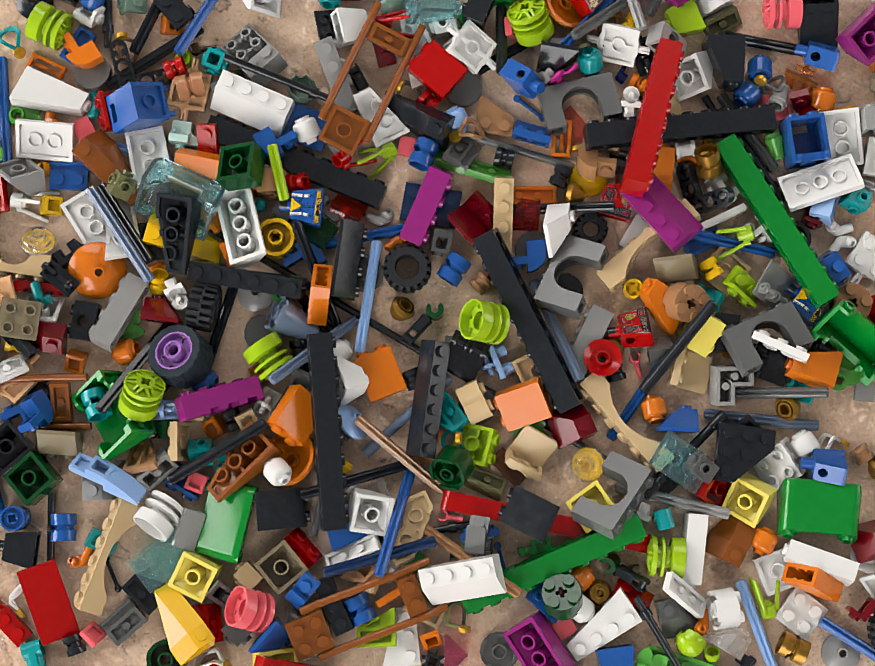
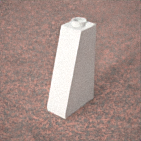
(49, 94)
(695, 532)
(836, 566)

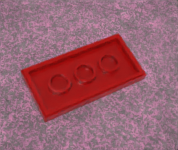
(48, 602)

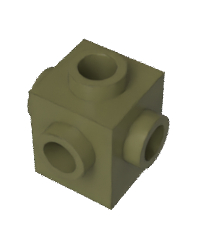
(122, 184)

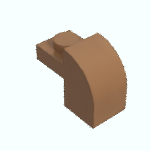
(591, 166)

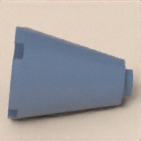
(289, 320)

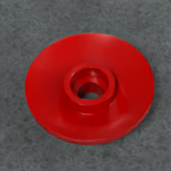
(606, 350)

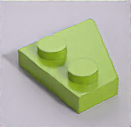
(377, 623)

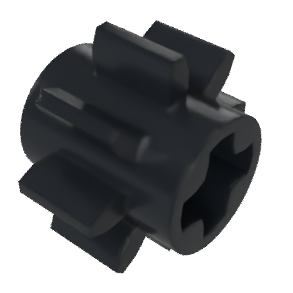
(435, 655)

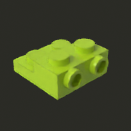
(480, 443)

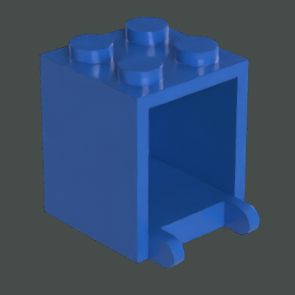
(138, 106)
(805, 148)

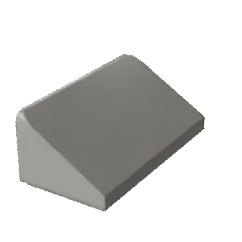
(189, 529)

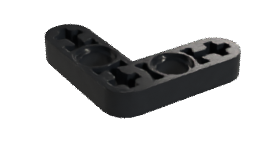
(129, 76)
(697, 196)

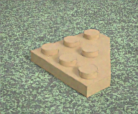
(413, 523)

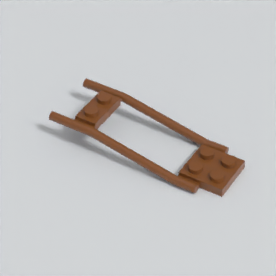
(344, 128)
(60, 399)
(311, 634)

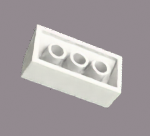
(251, 103)
(241, 228)
(463, 579)

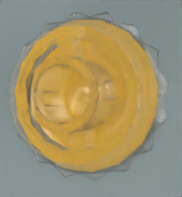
(38, 240)
(587, 464)

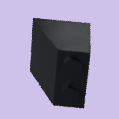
(727, 59)
(281, 509)
(528, 513)

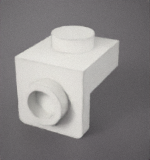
(89, 18)

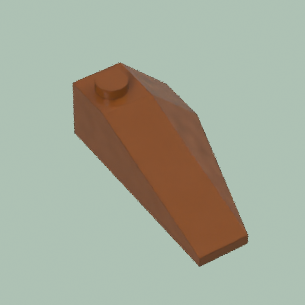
(102, 157)
(242, 465)
(730, 540)

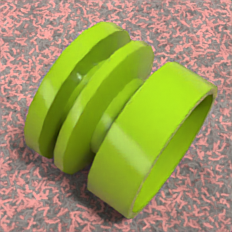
(530, 22)
(48, 25)
(484, 321)
(267, 355)
(141, 395)
(666, 556)

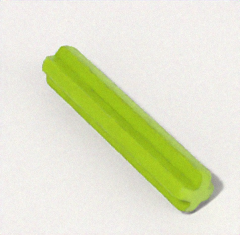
(278, 172)

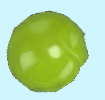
(690, 643)

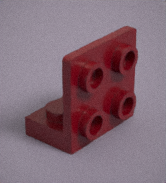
(473, 217)

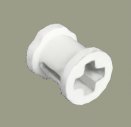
(685, 149)

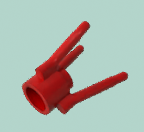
(386, 20)
(342, 159)

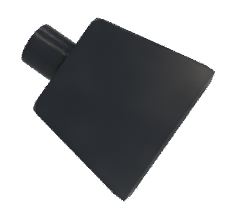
(21, 548)

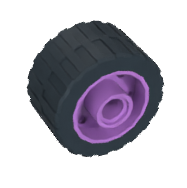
(180, 356)

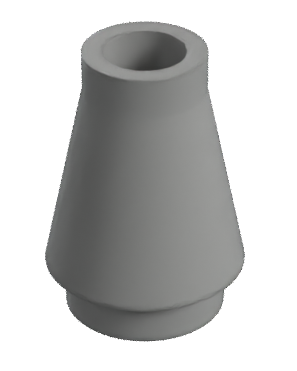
(779, 99)

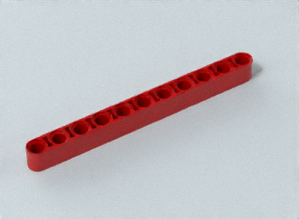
(485, 507)

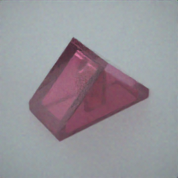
(453, 652)

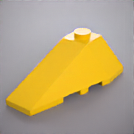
(204, 250)
(183, 626)

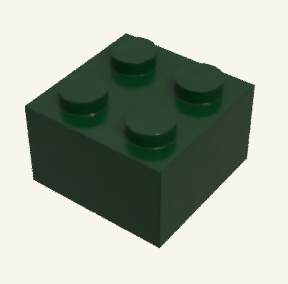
(241, 166)
(32, 478)

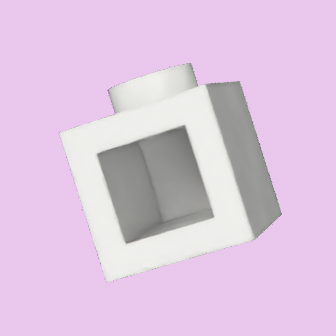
(439, 28)

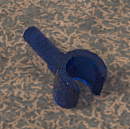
(621, 76)

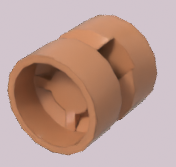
(190, 86)

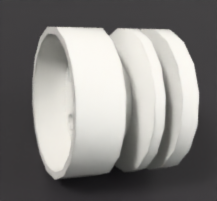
(159, 515)

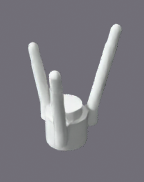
(21, 200)

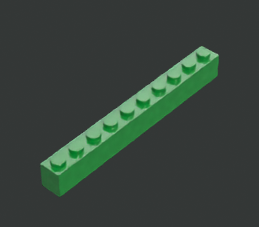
(776, 222)
(561, 560)

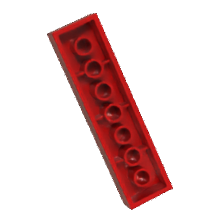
(652, 118)

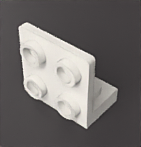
(779, 464)

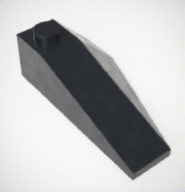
(423, 119)
(178, 223)
(12, 446)

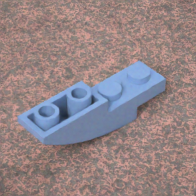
(110, 476)

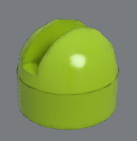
(716, 653)

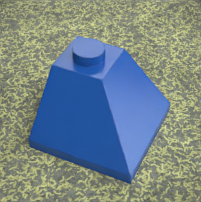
(680, 421)
(272, 639)

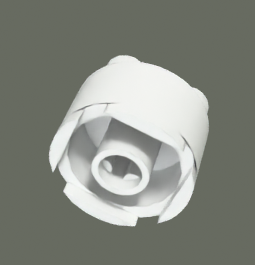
(724, 608)

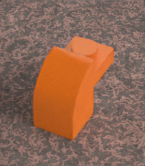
(83, 57)

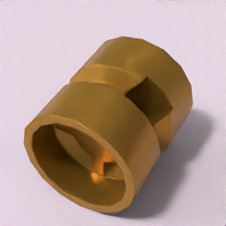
(708, 161)
(792, 647)

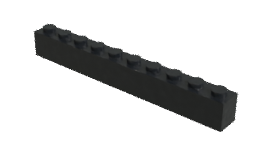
(685, 127)
(320, 171)
(528, 321)
(326, 431)

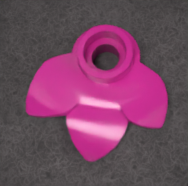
(560, 74)

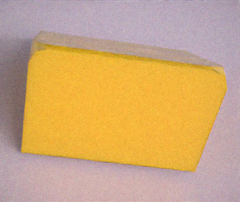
(51, 205)

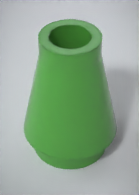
(775, 145)

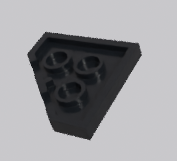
(740, 449)

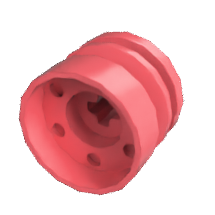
(787, 10)
(249, 609)

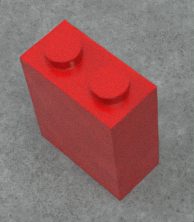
(437, 69)

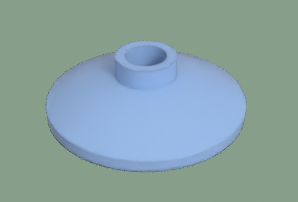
(348, 416)

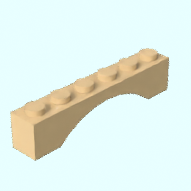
(617, 270)
(597, 391)
(92, 592)

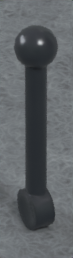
(117, 587)

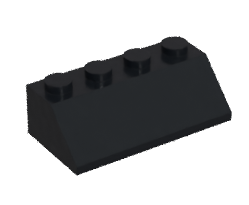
(347, 260)

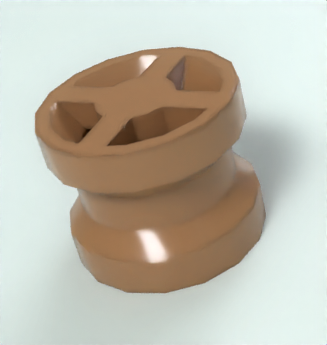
(480, 283)
(862, 454)

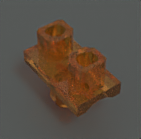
(792, 76)

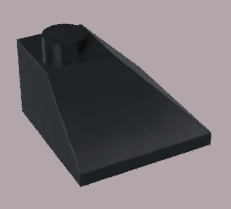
(556, 56)

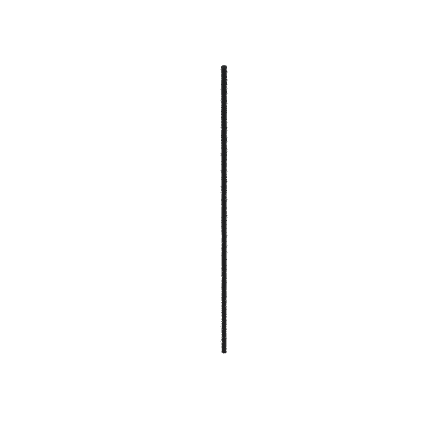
(374, 324)

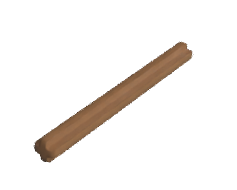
(397, 452)
(458, 552)

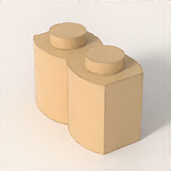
(474, 401)

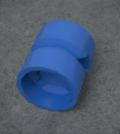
(423, 155)
(454, 268)
(15, 518)
(63, 527)
(359, 608)

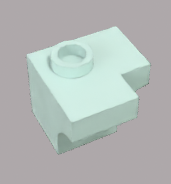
(183, 135)

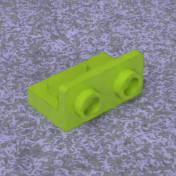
(741, 284)

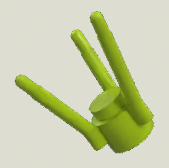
(386, 150)
(744, 233)
(766, 607)

